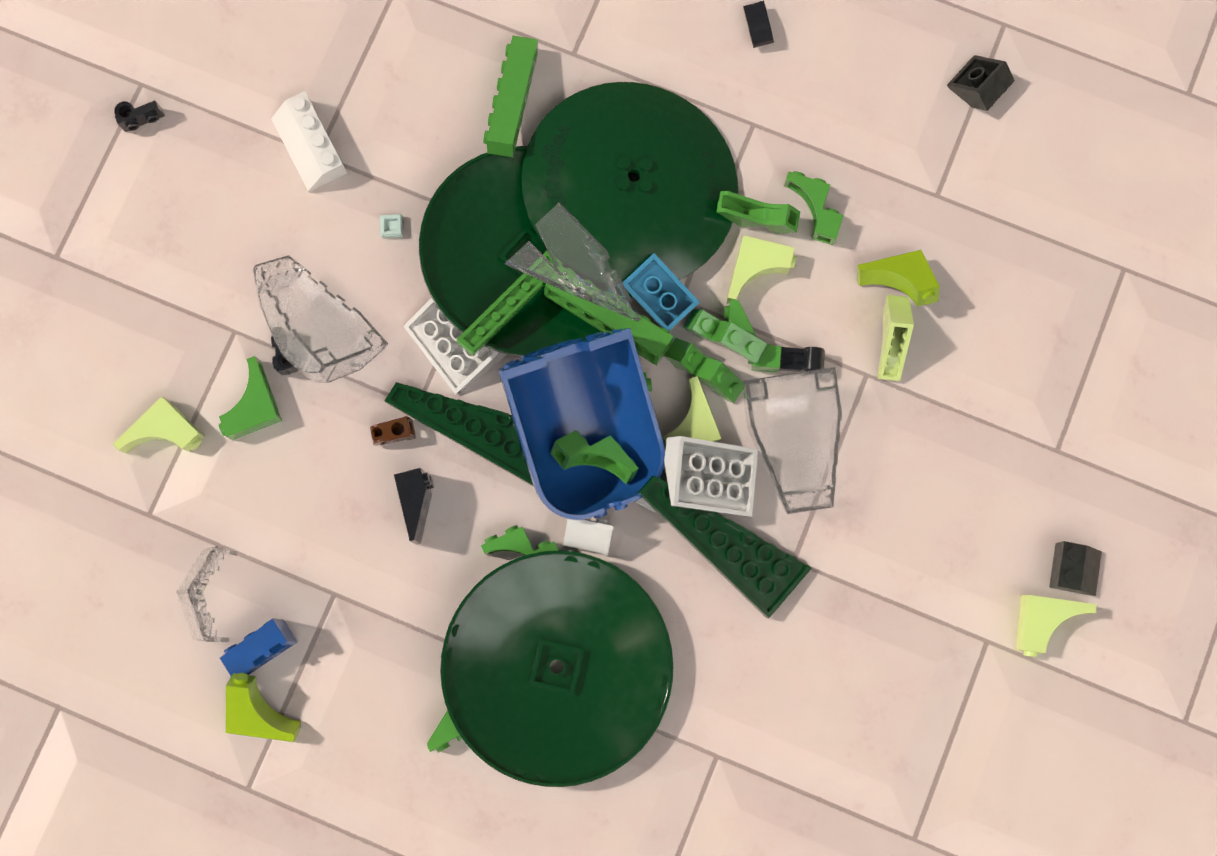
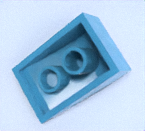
(660, 292)

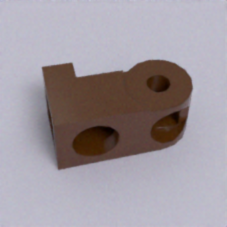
(393, 431)

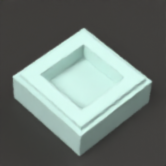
(391, 226)

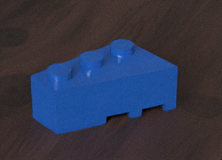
(258, 647)

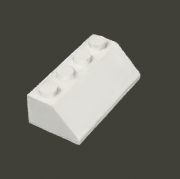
(307, 142)

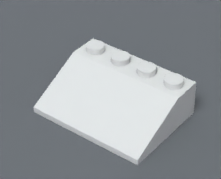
(438, 342)
(710, 475)

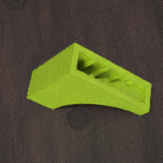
(903, 272)
(250, 714)

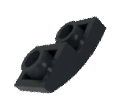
(758, 24)

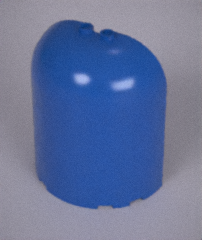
(589, 389)

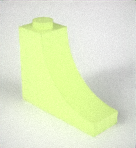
(759, 258)
(896, 337)
(699, 420)
(161, 422)
(1040, 618)

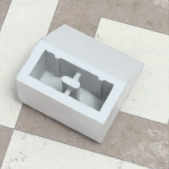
(589, 535)

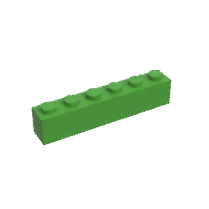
(512, 96)
(649, 339)

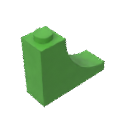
(256, 407)

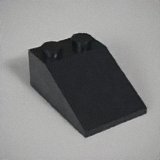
(415, 497)

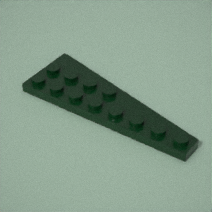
(474, 427)
(745, 560)

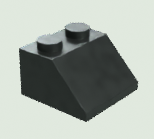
(982, 82)
(1075, 568)

